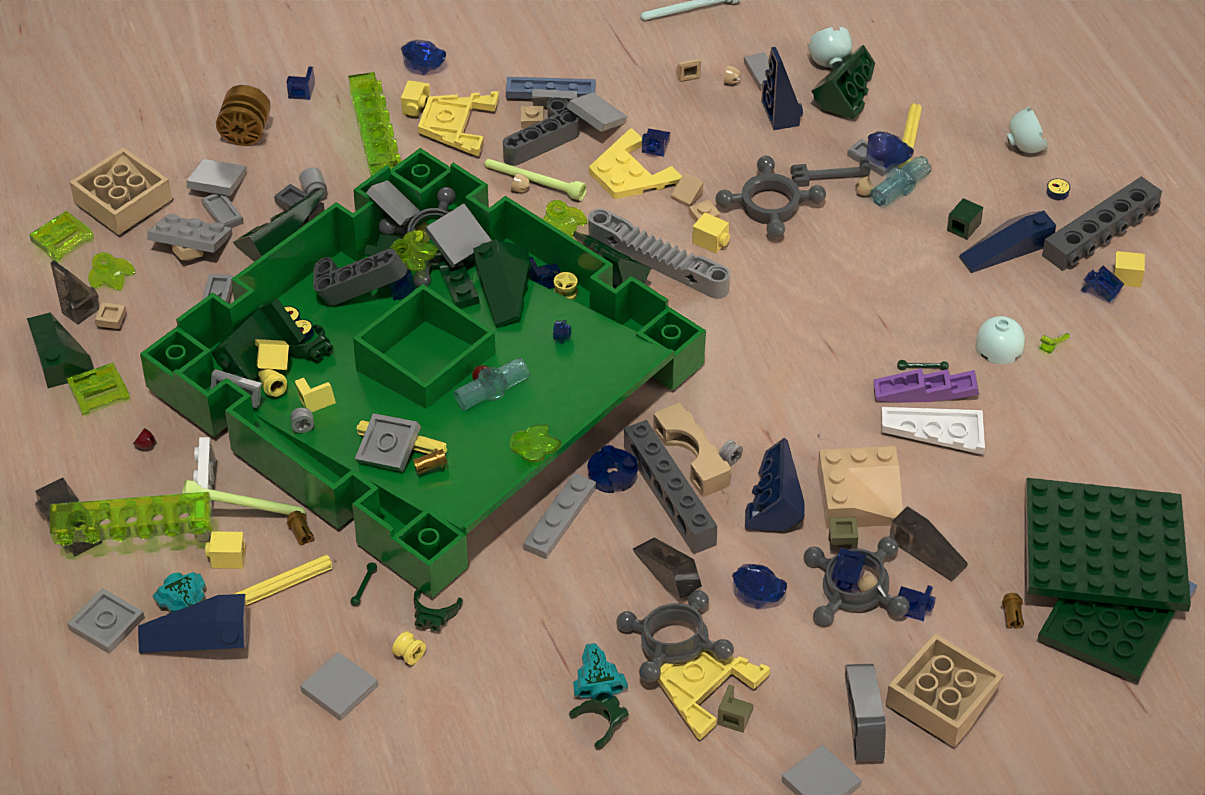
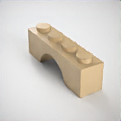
(677, 428)

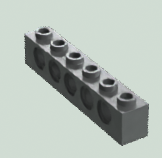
(1102, 223)
(670, 487)

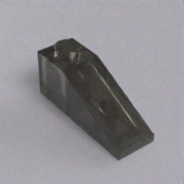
(75, 297)
(925, 543)
(670, 567)

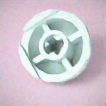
(830, 47)
(1026, 132)
(1000, 340)

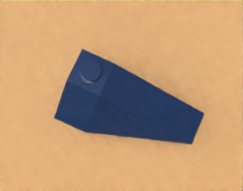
(779, 96)
(1009, 241)
(778, 494)
(201, 626)

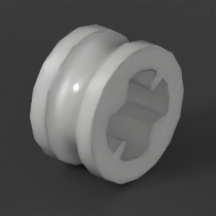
(305, 420)
(731, 452)

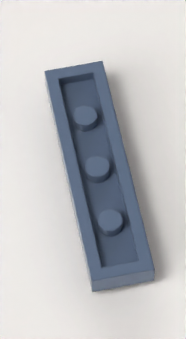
(523, 86)

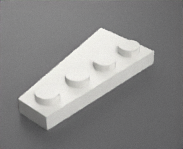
(937, 426)
(204, 475)

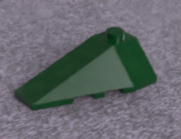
(846, 85)
(503, 275)

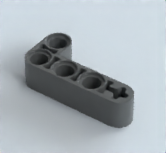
(543, 136)
(344, 283)
(866, 712)

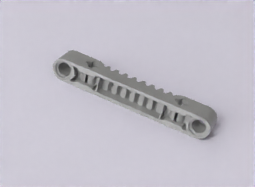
(710, 276)

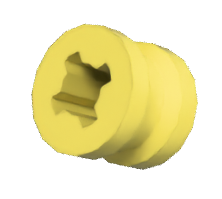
(566, 285)
(409, 648)

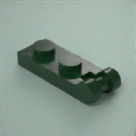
(459, 285)

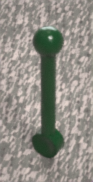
(902, 365)
(371, 569)

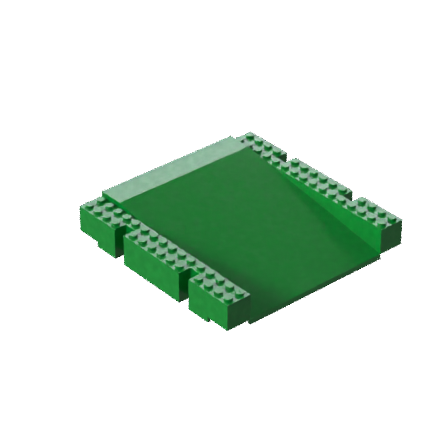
(408, 362)

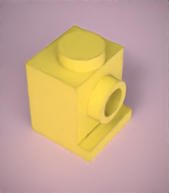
(414, 98)

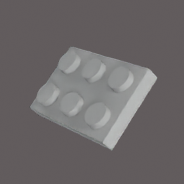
(189, 233)

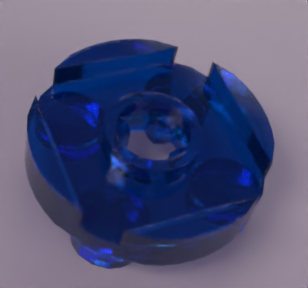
(612, 458)

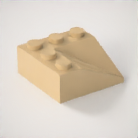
(121, 190)
(860, 484)
(943, 689)

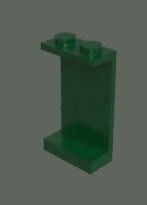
(238, 351)

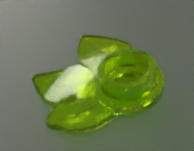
(566, 219)
(415, 250)
(110, 273)
(534, 443)

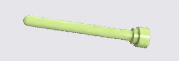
(575, 189)
(192, 487)

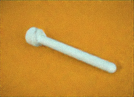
(680, 8)

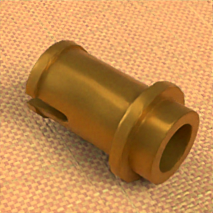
(430, 461)
(297, 521)
(1012, 603)

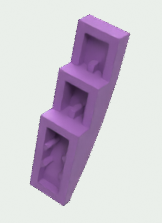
(931, 387)

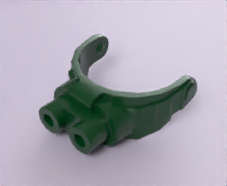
(313, 349)
(434, 617)
(608, 709)

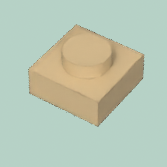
(531, 115)
(699, 209)
(186, 253)
(110, 315)

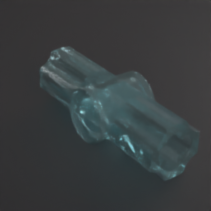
(900, 181)
(491, 383)

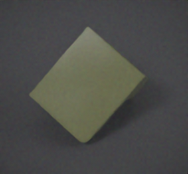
(843, 531)
(734, 712)

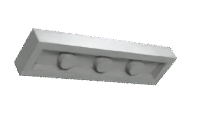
(559, 516)

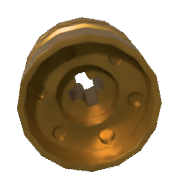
(243, 115)

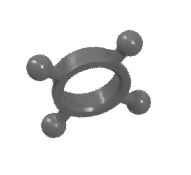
(770, 182)
(388, 226)
(824, 615)
(674, 652)

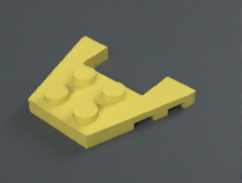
(447, 118)
(623, 174)
(696, 679)

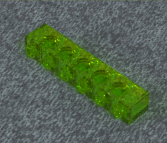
(373, 122)
(92, 513)

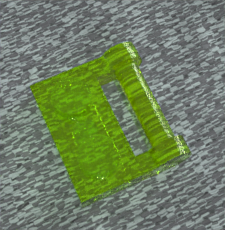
(57, 231)
(96, 382)

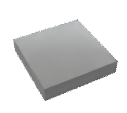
(596, 112)
(216, 177)
(393, 202)
(457, 235)
(388, 442)
(105, 620)
(339, 686)
(821, 775)

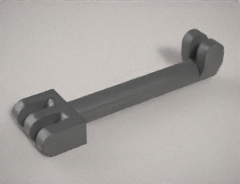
(802, 175)

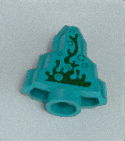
(180, 591)
(597, 676)

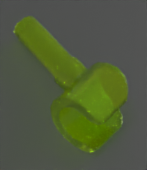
(1049, 344)

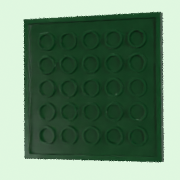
(1106, 544)

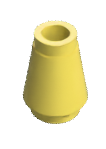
(272, 382)

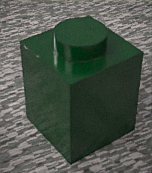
(965, 218)

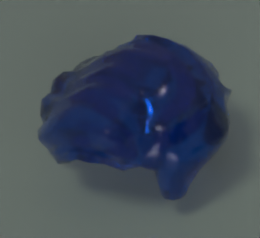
(422, 55)
(888, 148)
(758, 585)

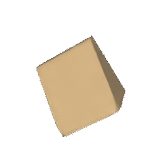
(688, 70)
(688, 190)

